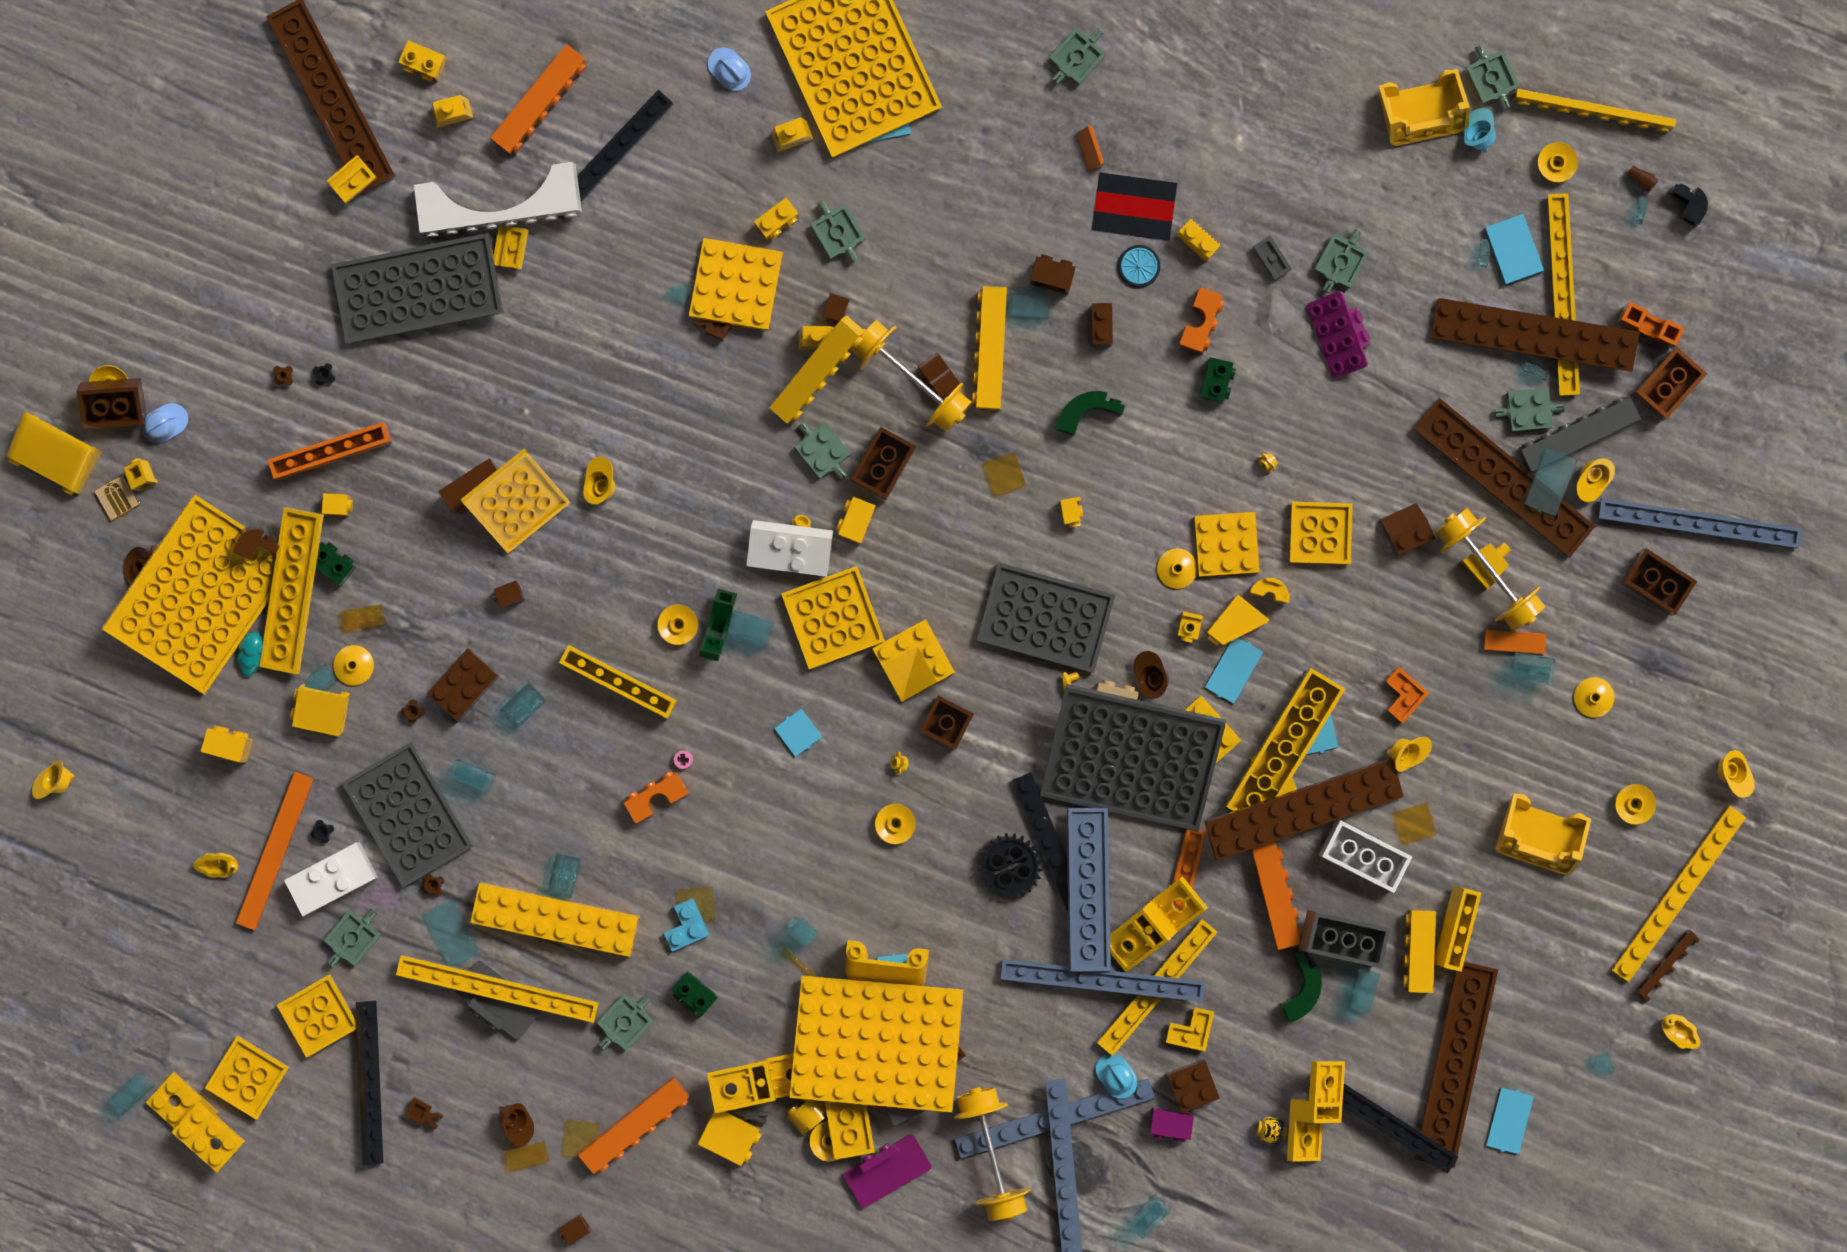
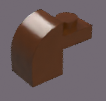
(248, 540)

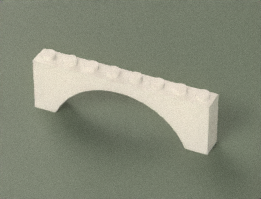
(555, 197)

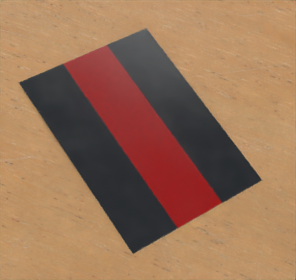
(1134, 206)

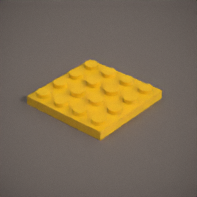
(736, 284)
(515, 501)
(833, 617)

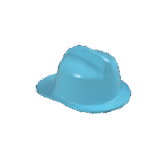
(1481, 130)
(1116, 1075)

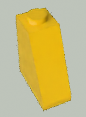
(1235, 621)

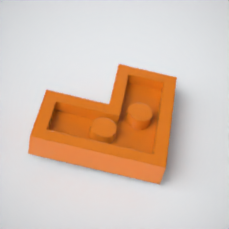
(1410, 694)

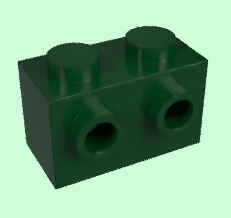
(1216, 380)
(334, 565)
(694, 993)

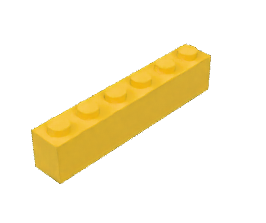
(990, 348)
(817, 369)
(618, 681)

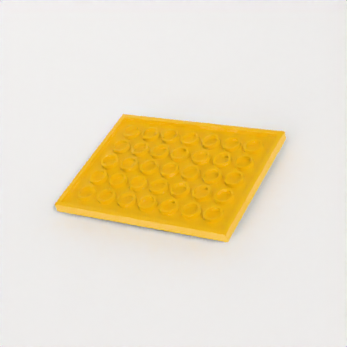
(853, 68)
(194, 597)
(876, 1044)

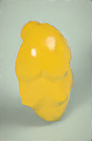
(216, 865)
(1680, 1031)

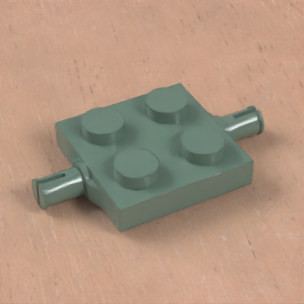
(1077, 56)
(1492, 77)
(838, 231)
(1341, 261)
(1529, 410)
(822, 450)
(352, 937)
(625, 1021)

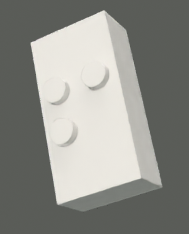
(789, 548)
(1365, 855)
(331, 879)

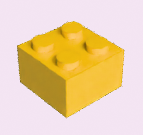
(228, 745)

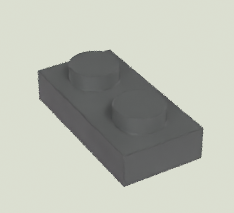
(1272, 258)

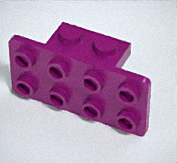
(1339, 334)
(887, 1170)

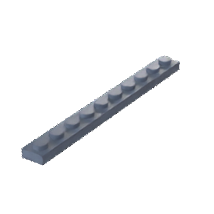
(1699, 523)
(1103, 980)
(1039, 1122)
(1063, 1165)

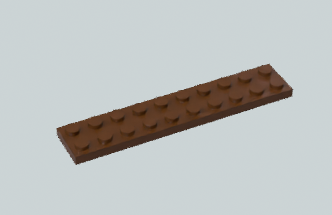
(328, 90)
(1535, 335)
(1500, 475)
(1303, 809)
(1458, 1055)

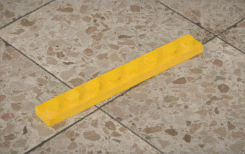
(1586, 109)
(1142, 1004)

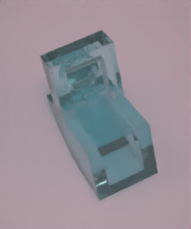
(321, 679)

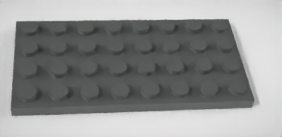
(417, 288)

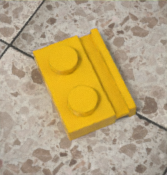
(351, 179)
(510, 247)

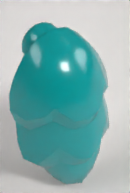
(250, 653)

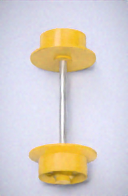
(950, 409)
(1521, 610)
(1004, 1204)

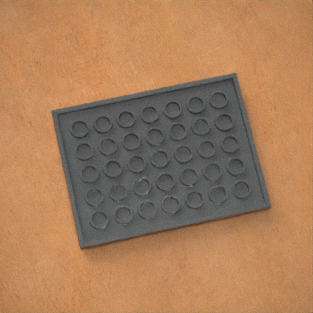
(1132, 757)

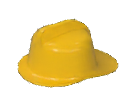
(1594, 479)
(599, 481)
(1409, 752)
(1736, 772)
(52, 780)

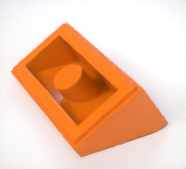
(1090, 148)

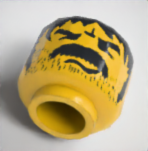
(1271, 1130)

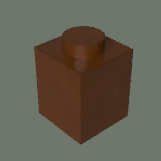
(835, 309)
(508, 594)
(574, 1229)

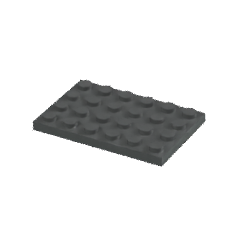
(1046, 617)
(407, 814)

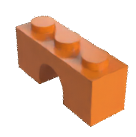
(1208, 304)
(1660, 330)
(639, 804)

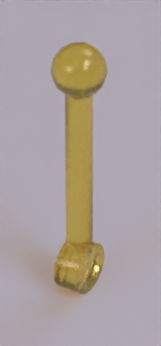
(810, 972)

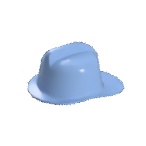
(729, 69)
(165, 423)

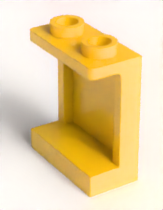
(320, 710)
(730, 1137)

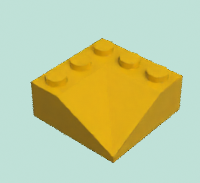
(913, 660)

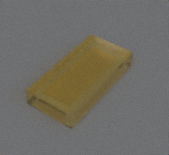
(527, 1155)

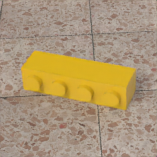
(1457, 928)
(1421, 951)

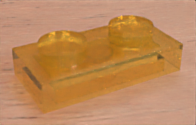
(363, 617)

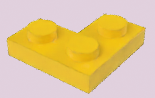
(1194, 1036)

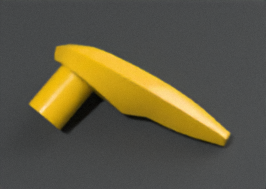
(1067, 679)

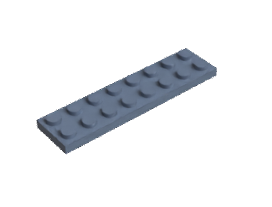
(1088, 889)

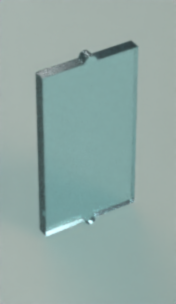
(1550, 481)
(451, 933)

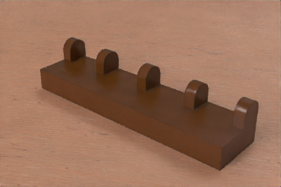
(1666, 964)

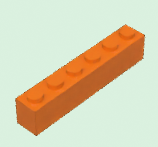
(539, 99)
(330, 451)
(1277, 895)
(633, 1125)

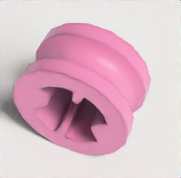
(687, 755)

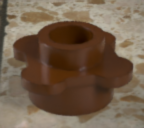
(287, 371)
(406, 711)
(429, 879)

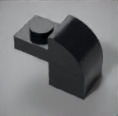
(1695, 206)

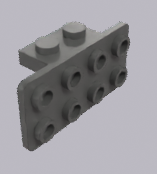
(499, 1014)

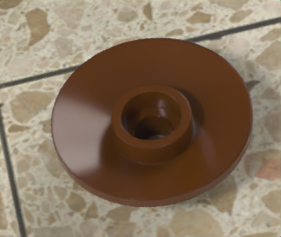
(135, 562)

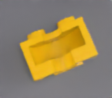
(1271, 586)
(807, 1115)

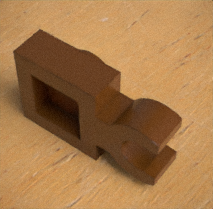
(714, 329)
(420, 1111)

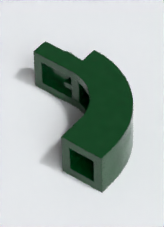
(1083, 403)
(718, 625)
(1309, 994)

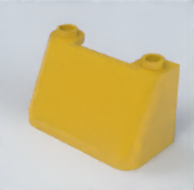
(1425, 110)
(52, 453)
(1542, 836)
(864, 969)

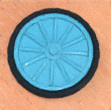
(1139, 266)

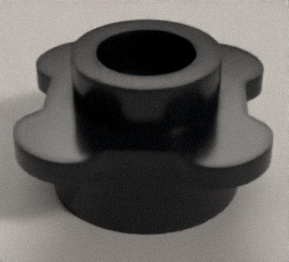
(318, 371)
(316, 833)

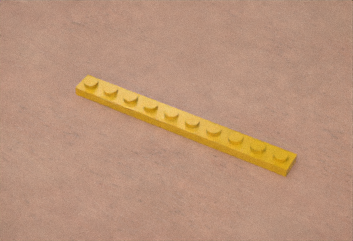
(1562, 282)
(1678, 893)
(497, 988)

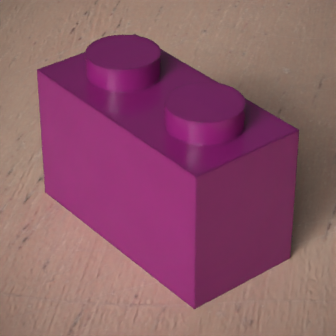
(1171, 1124)

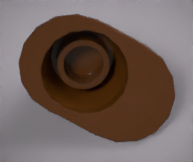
(1150, 674)
(516, 1124)

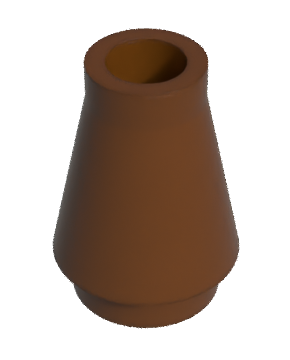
(1643, 179)

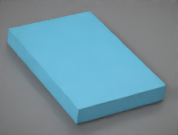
(1514, 249)

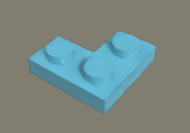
(692, 927)

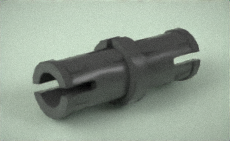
(750, 1113)

